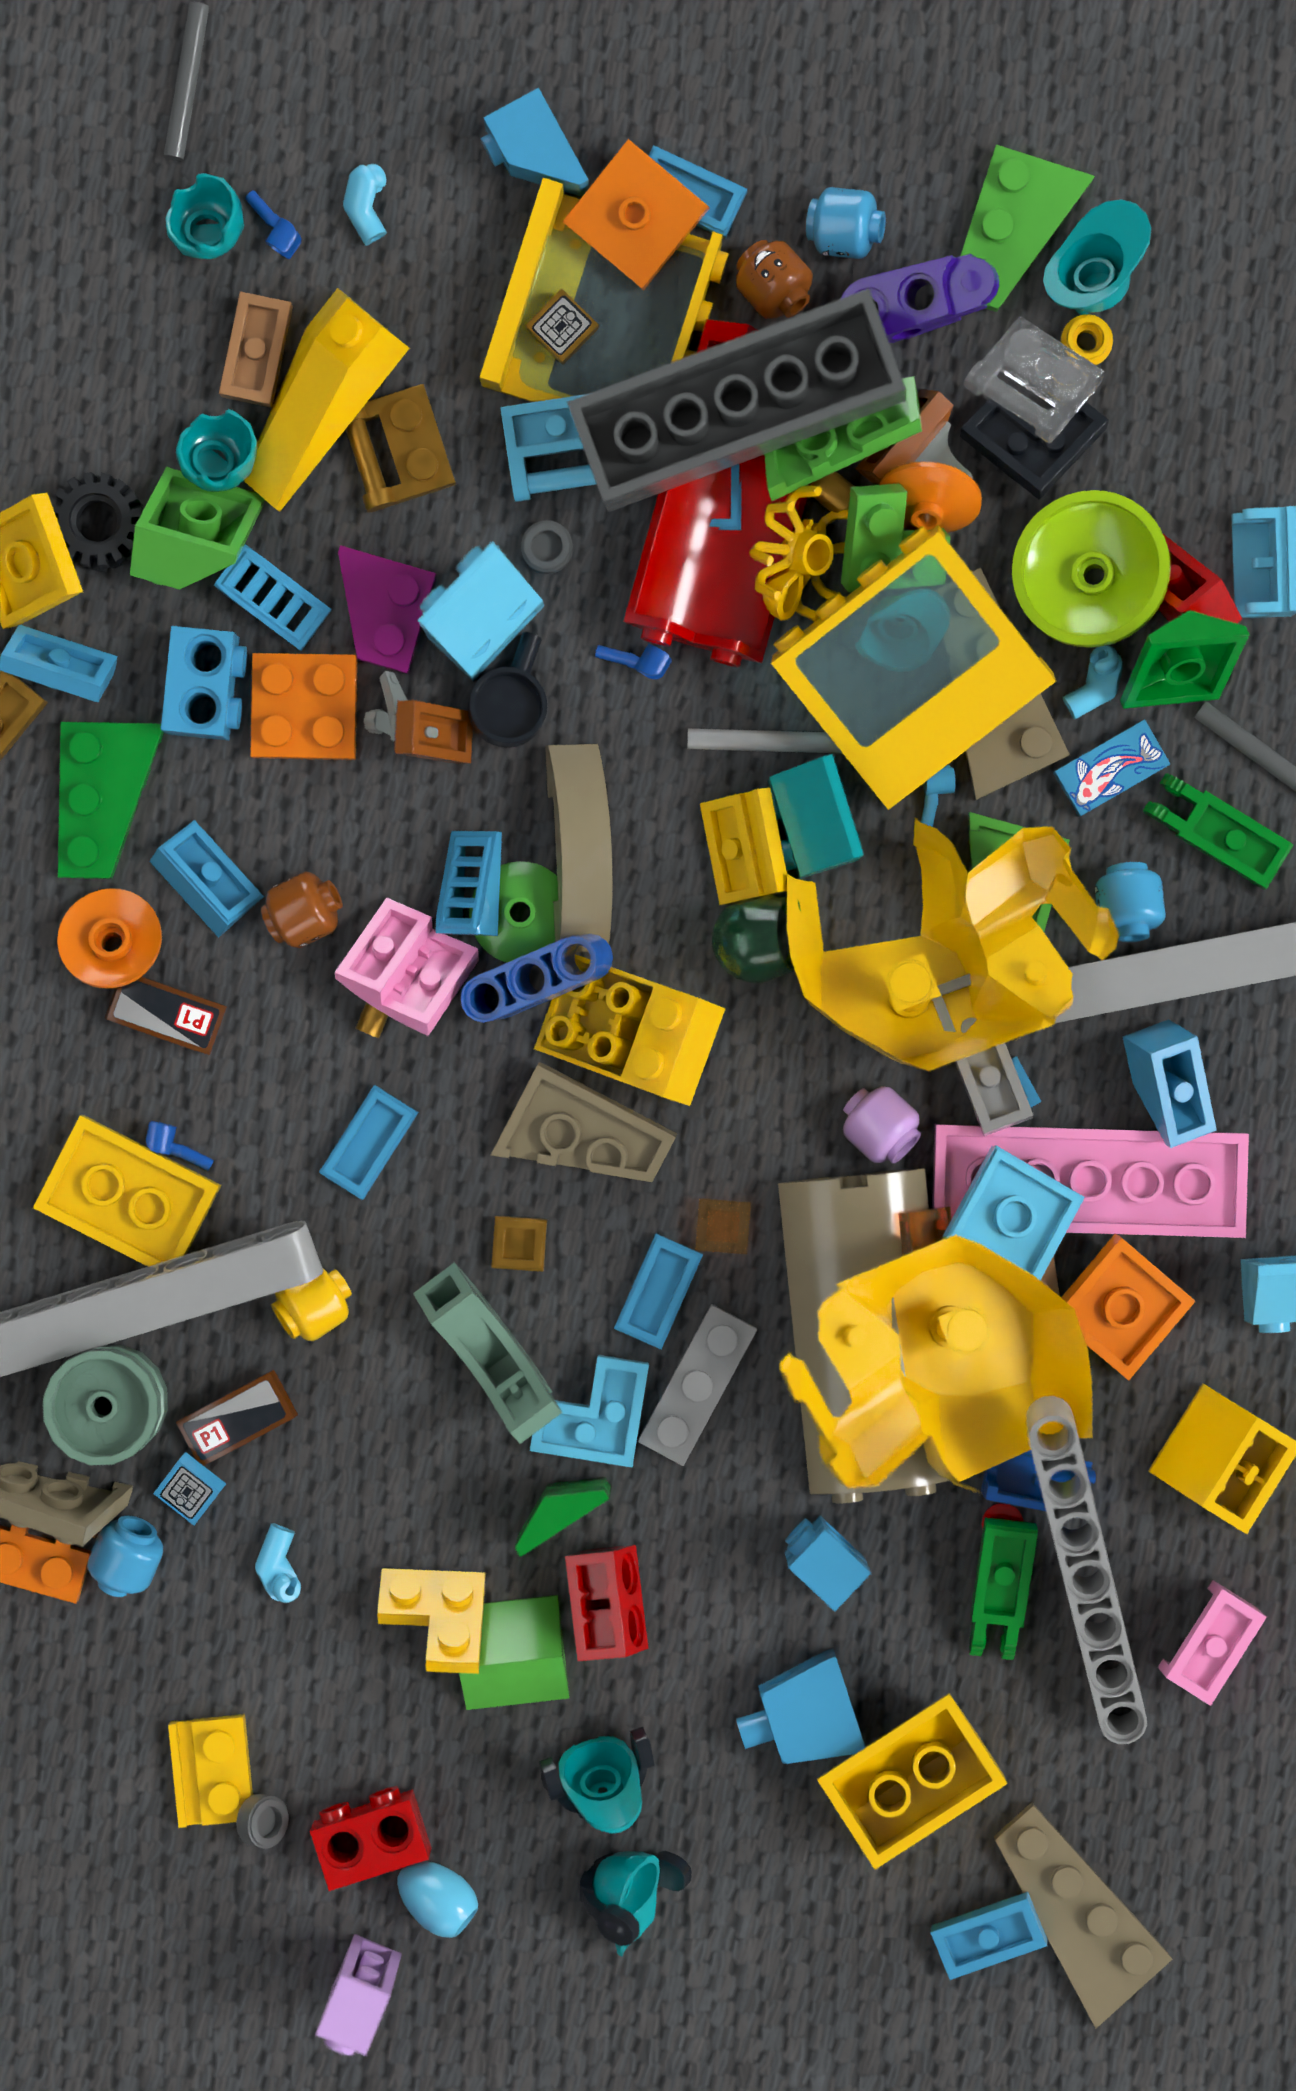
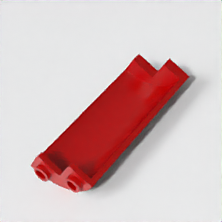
(699, 579)

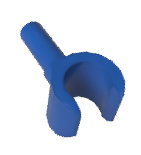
(284, 236)
(651, 664)
(161, 1140)

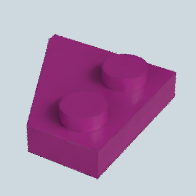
(384, 607)

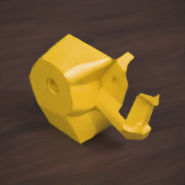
(969, 926)
(975, 1356)

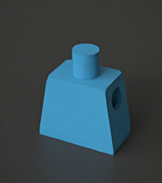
(805, 1713)

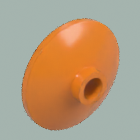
(936, 495)
(99, 918)

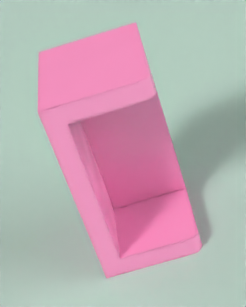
(1214, 1644)

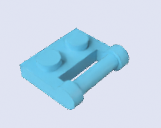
(539, 431)

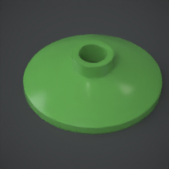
(536, 888)

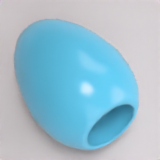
(437, 1898)

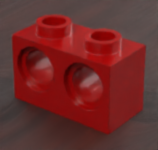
(606, 1603)
(377, 1850)

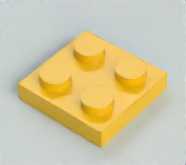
(33, 562)

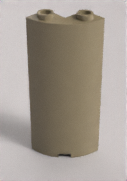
(831, 1235)

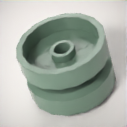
(136, 1398)

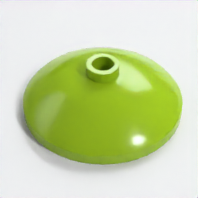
(1085, 534)

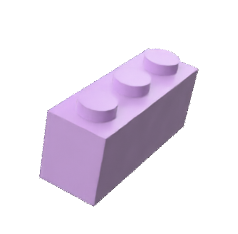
(358, 1996)

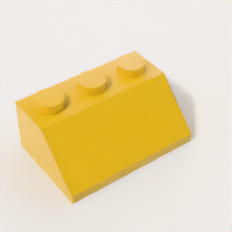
(912, 1781)

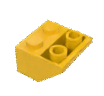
(1224, 1458)

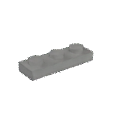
(987, 1075)
(697, 1385)

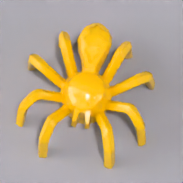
(805, 556)

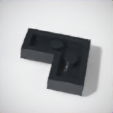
(1025, 456)

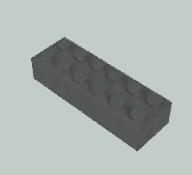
(738, 400)

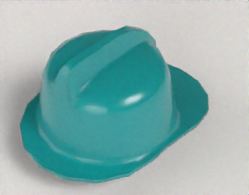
(1098, 257)

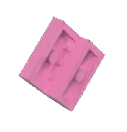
(406, 966)

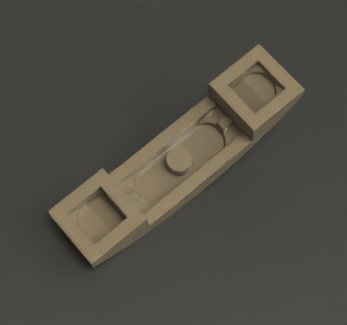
(581, 840)

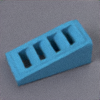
(233, 574)
(486, 901)

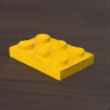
(126, 1194)

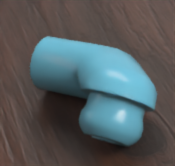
(359, 199)
(1101, 682)
(274, 1567)

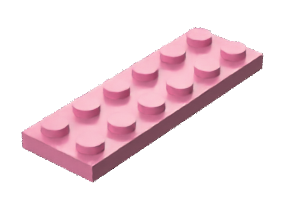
(1125, 1175)

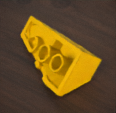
(327, 384)

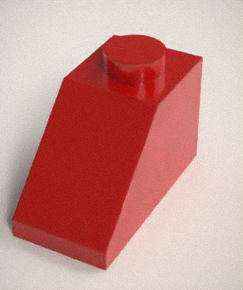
(1195, 589)

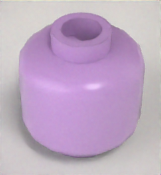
(881, 1124)

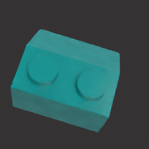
(814, 818)

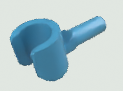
(940, 783)

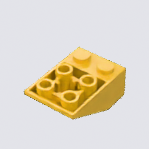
(633, 1032)

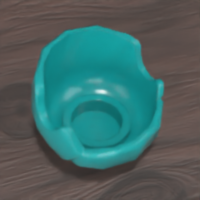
(206, 199)
(225, 433)

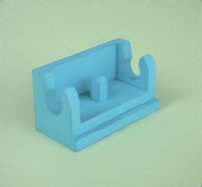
(1264, 561)

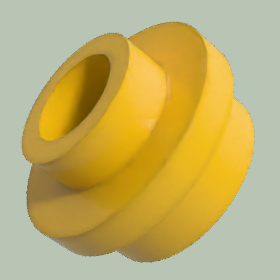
(1097, 328)

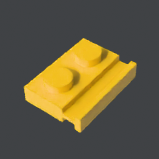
(744, 846)
(210, 1769)

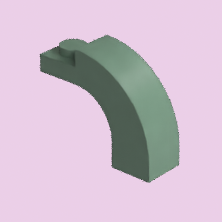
(488, 1351)

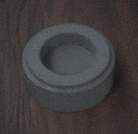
(547, 547)
(262, 1821)

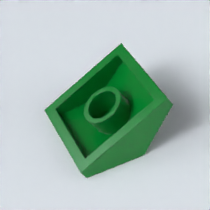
(1185, 661)
(558, 1508)

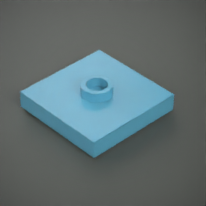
(1015, 1211)

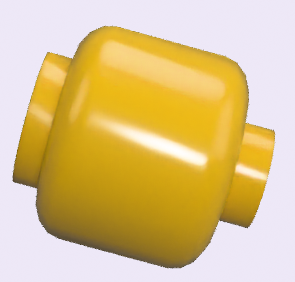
(313, 1306)

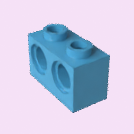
(187, 683)
(825, 1561)

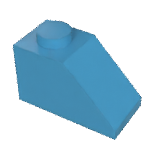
(532, 144)
(1171, 1081)

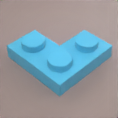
(608, 1426)

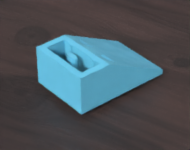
(479, 610)

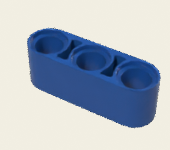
(513, 979)

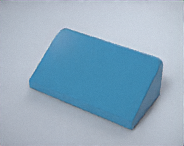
(205, 878)

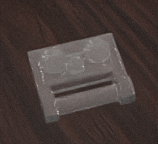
(1043, 368)

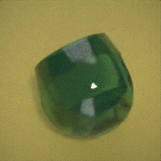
(748, 942)

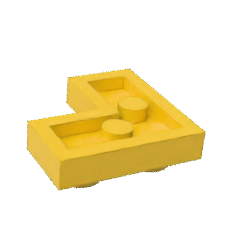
(447, 1604)

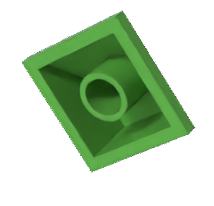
(191, 531)

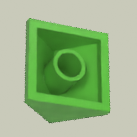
(519, 1655)

